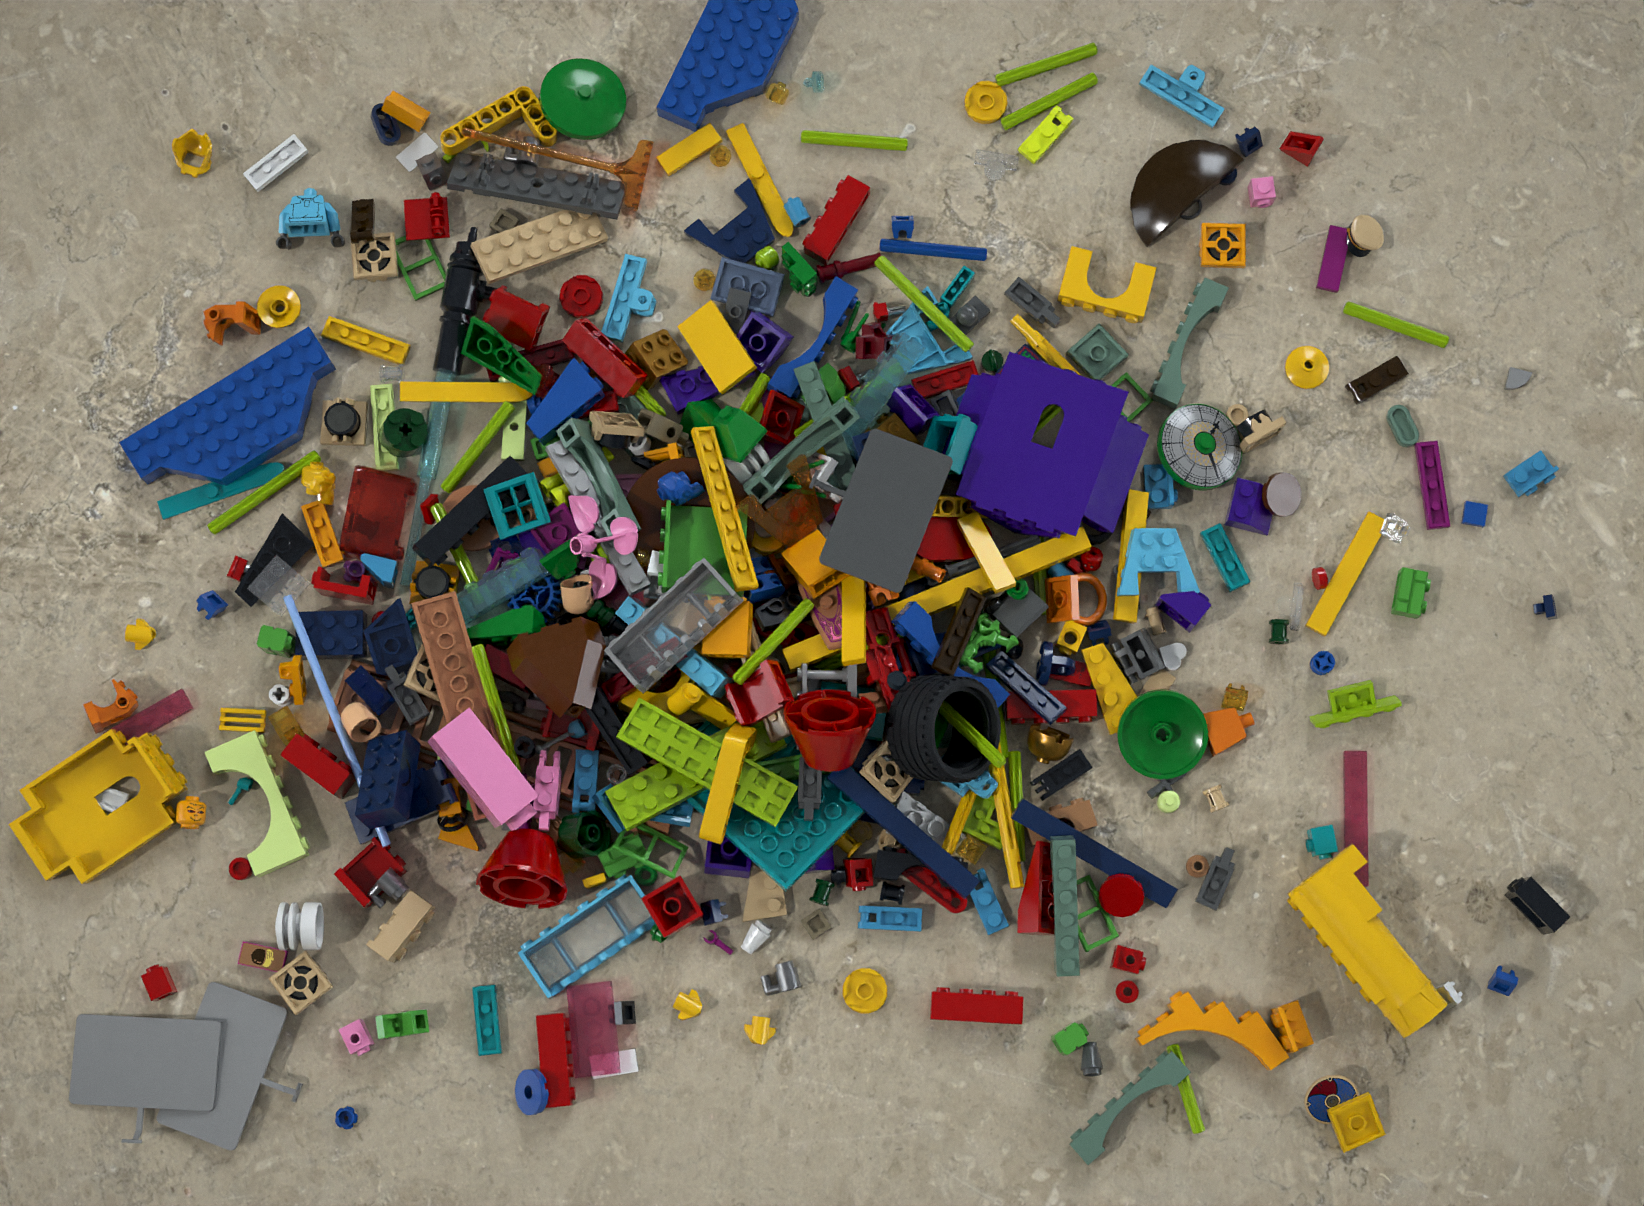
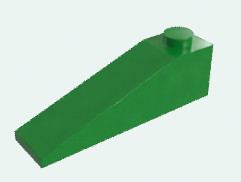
(494, 352)
(506, 627)

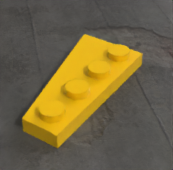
(1110, 684)

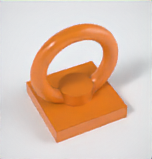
(1063, 599)

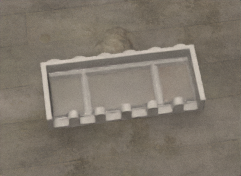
(673, 625)

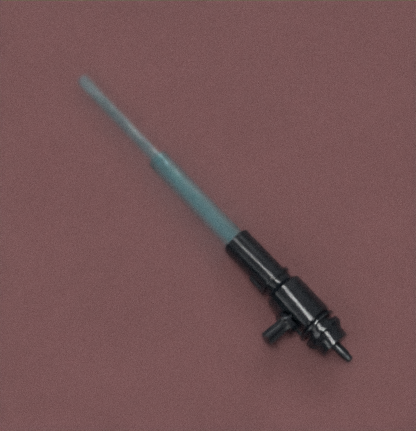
(459, 303)

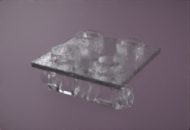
(276, 582)

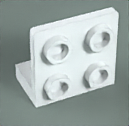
(825, 471)

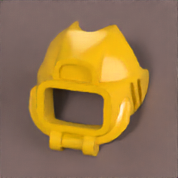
(194, 144)

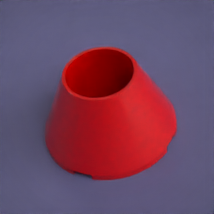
(829, 727)
(524, 871)

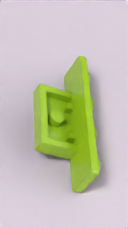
(1353, 702)

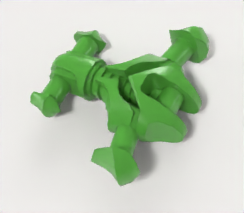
(984, 634)

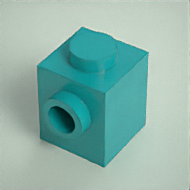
(1321, 842)

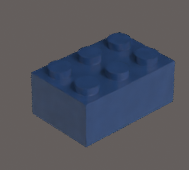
(334, 634)

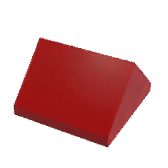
(781, 418)

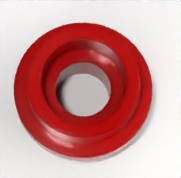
(1134, 991)

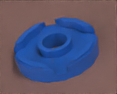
(531, 1092)

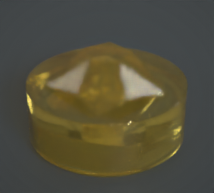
(720, 155)
(704, 279)

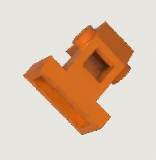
(239, 314)
(105, 716)

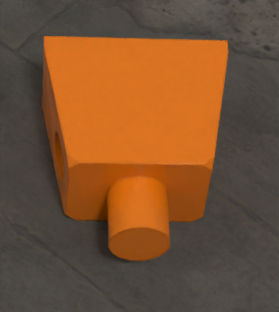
(1226, 728)

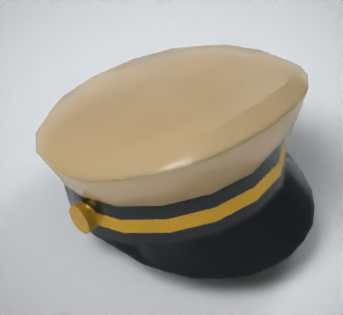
(1364, 235)

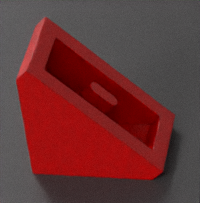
(1301, 146)

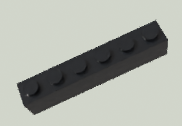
(466, 515)

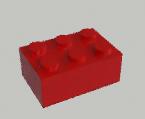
(319, 765)

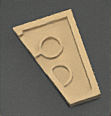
(764, 897)

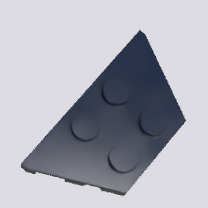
(391, 640)

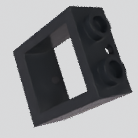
(1536, 905)

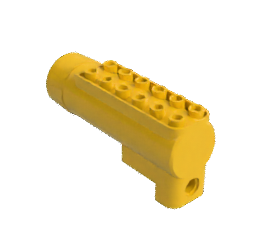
(1349, 925)

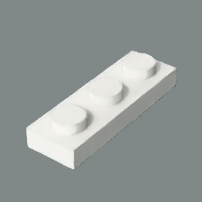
(275, 162)

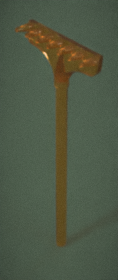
(631, 172)

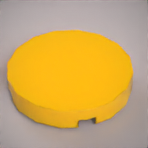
(985, 102)
(864, 990)

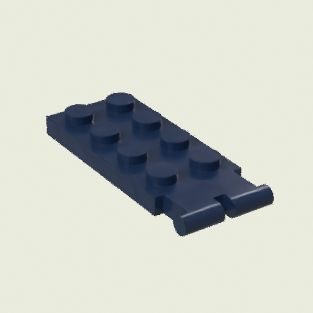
(427, 795)

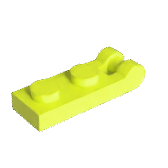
(1045, 135)

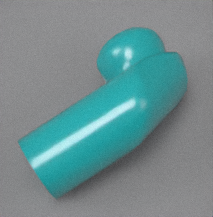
(945, 309)

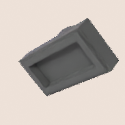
(970, 315)

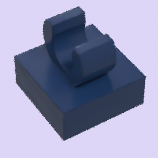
(1249, 141)
(1547, 607)
(1099, 630)
(712, 912)

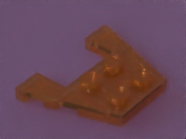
(791, 515)

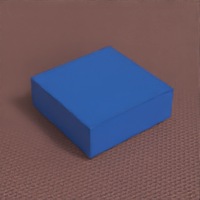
(1474, 514)

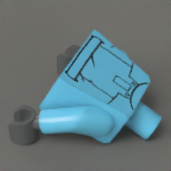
(308, 217)

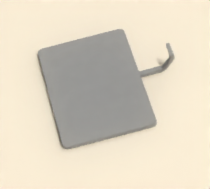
(246, 1046)
(145, 1064)

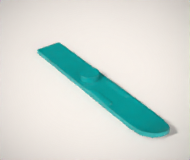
(214, 492)

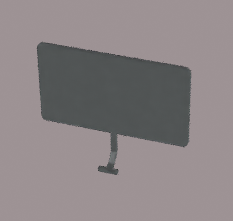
(884, 510)

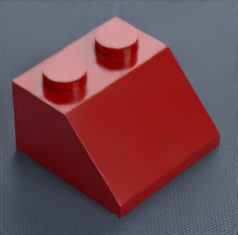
(672, 907)

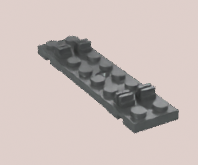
(518, 182)

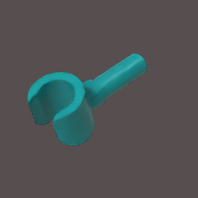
(242, 784)

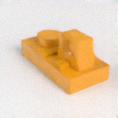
(294, 671)

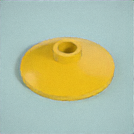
(272, 299)
(1302, 376)

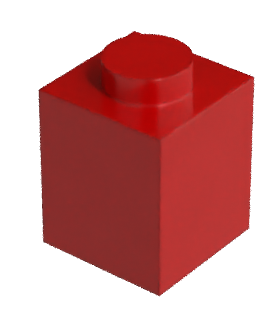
(158, 982)

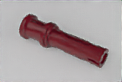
(839, 269)

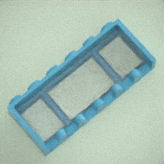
(587, 936)

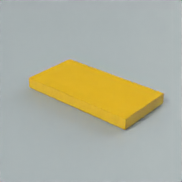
(717, 347)

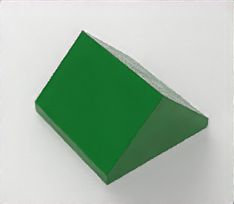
(699, 415)

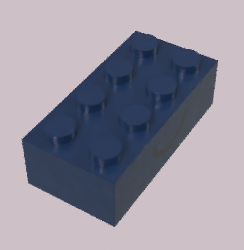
(387, 780)

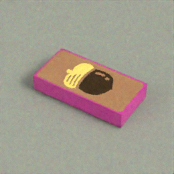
(262, 957)

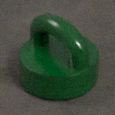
(992, 361)

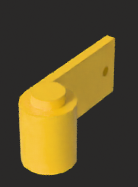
(694, 698)

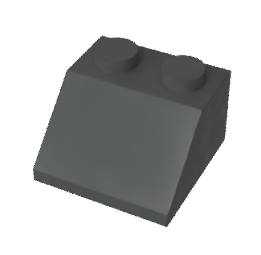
(1015, 614)

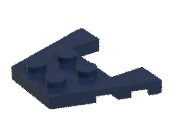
(742, 235)

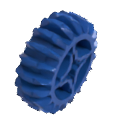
(551, 590)

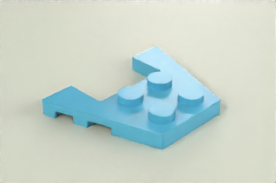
(932, 356)
(1155, 552)

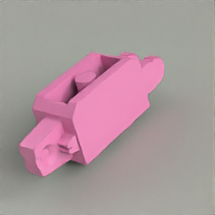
(548, 788)

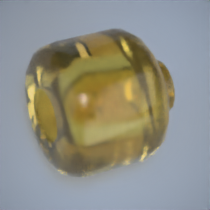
(777, 93)

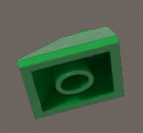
(737, 433)
(561, 561)

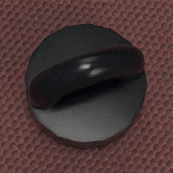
(1015, 652)

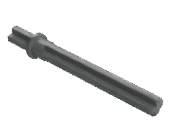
(957, 569)

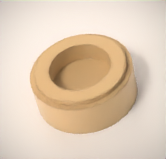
(1237, 414)

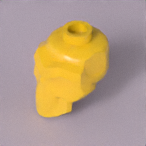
(319, 482)

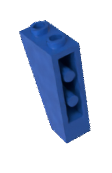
(568, 398)

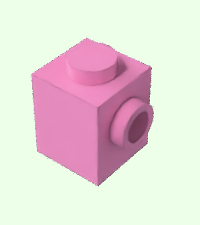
(1261, 192)
(357, 1037)

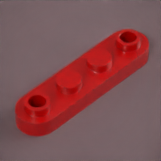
(929, 883)

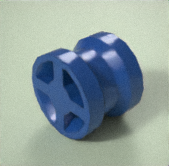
(1325, 660)

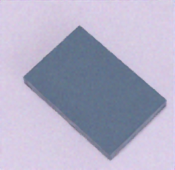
(761, 282)

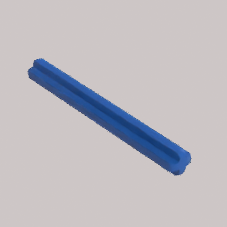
(933, 249)

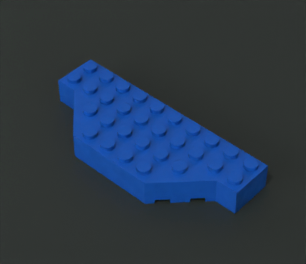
(727, 58)
(236, 419)

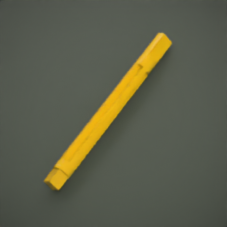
(1041, 345)
(1007, 826)

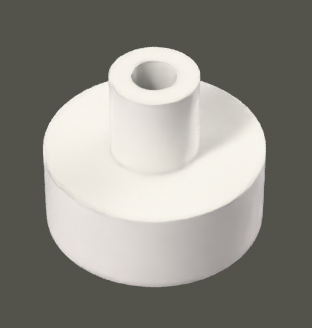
(642, 445)

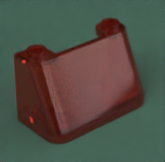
(375, 514)

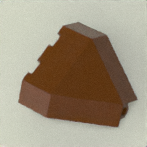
(560, 664)

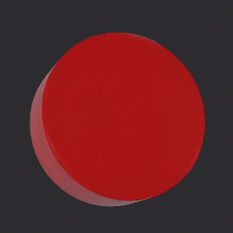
(1319, 578)
(240, 869)

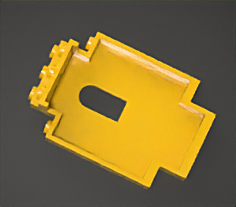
(70, 826)

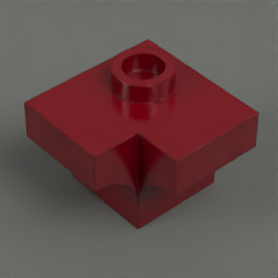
(872, 341)

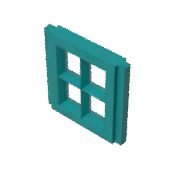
(498, 512)

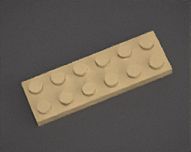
(537, 243)

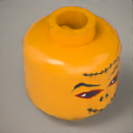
(190, 813)

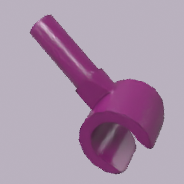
(718, 943)

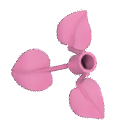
(625, 537)

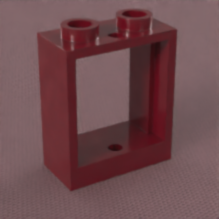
(502, 669)

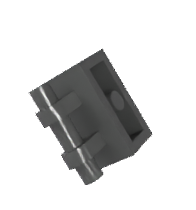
(1141, 653)

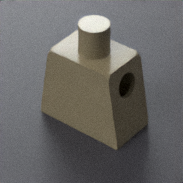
(662, 428)

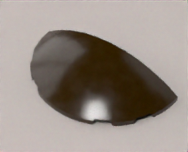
(1175, 181)

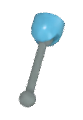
(575, 730)

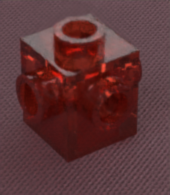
(548, 378)

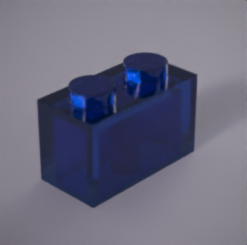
(370, 690)

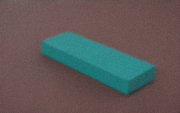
(1225, 557)
(487, 1020)

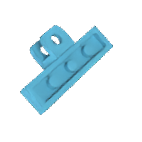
(1183, 93)
(628, 298)

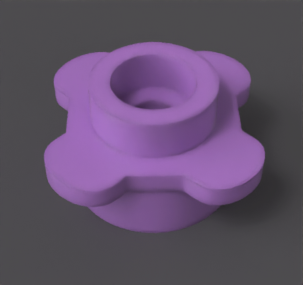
(349, 567)

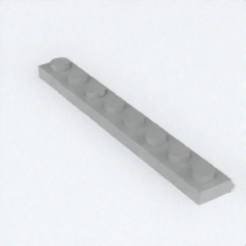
(579, 484)

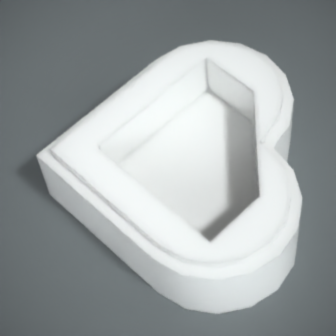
(1172, 655)

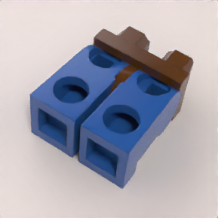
(771, 579)

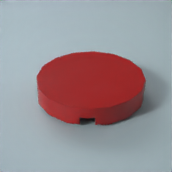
(581, 296)
(1121, 895)

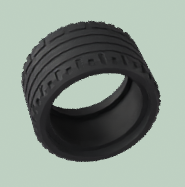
(913, 726)

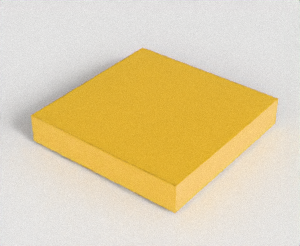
(1356, 1122)

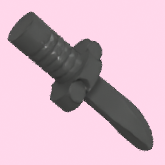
(1164, 784)

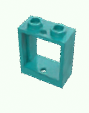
(960, 440)

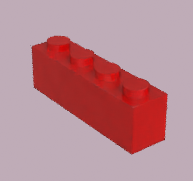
(836, 220)
(604, 358)
(1079, 704)
(976, 1007)
(554, 1058)

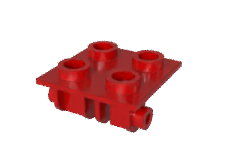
(426, 218)

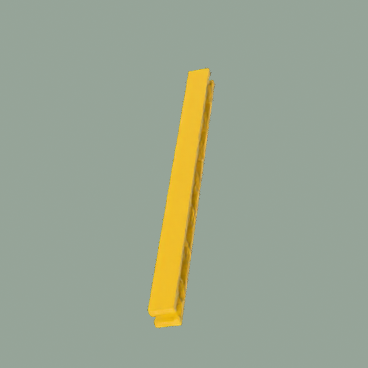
(949, 593)

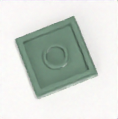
(1097, 353)

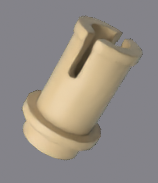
(1155, 620)

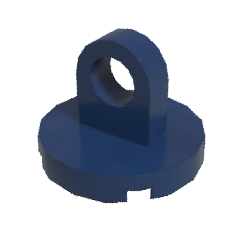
(1052, 664)

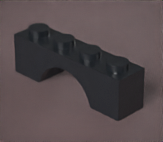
(892, 864)

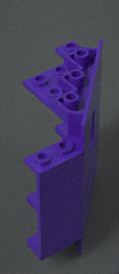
(1041, 487)

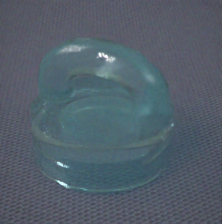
(815, 82)

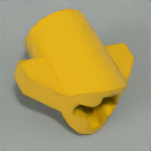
(140, 633)
(688, 1005)
(759, 1030)

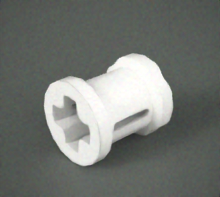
(276, 690)

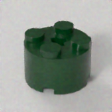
(412, 424)
(583, 834)

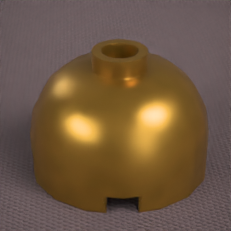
(1048, 743)

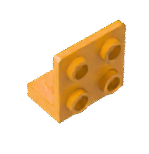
(1291, 1026)

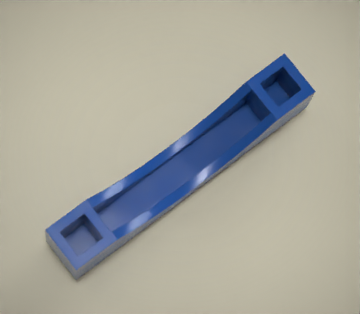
(835, 302)
(918, 628)

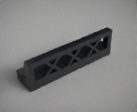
(609, 722)

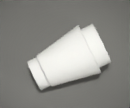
(756, 936)

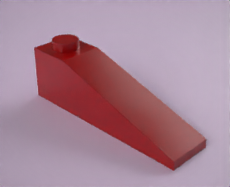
(1037, 899)

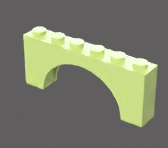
(283, 841)

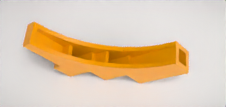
(1249, 1032)

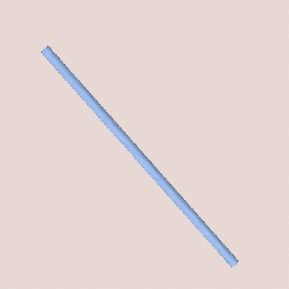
(328, 699)

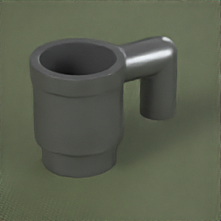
(523, 156)
(391, 884)
(786, 977)

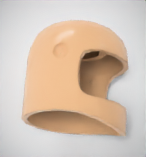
(577, 599)
(354, 717)

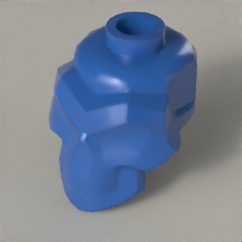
(678, 488)

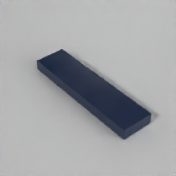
(1026, 687)

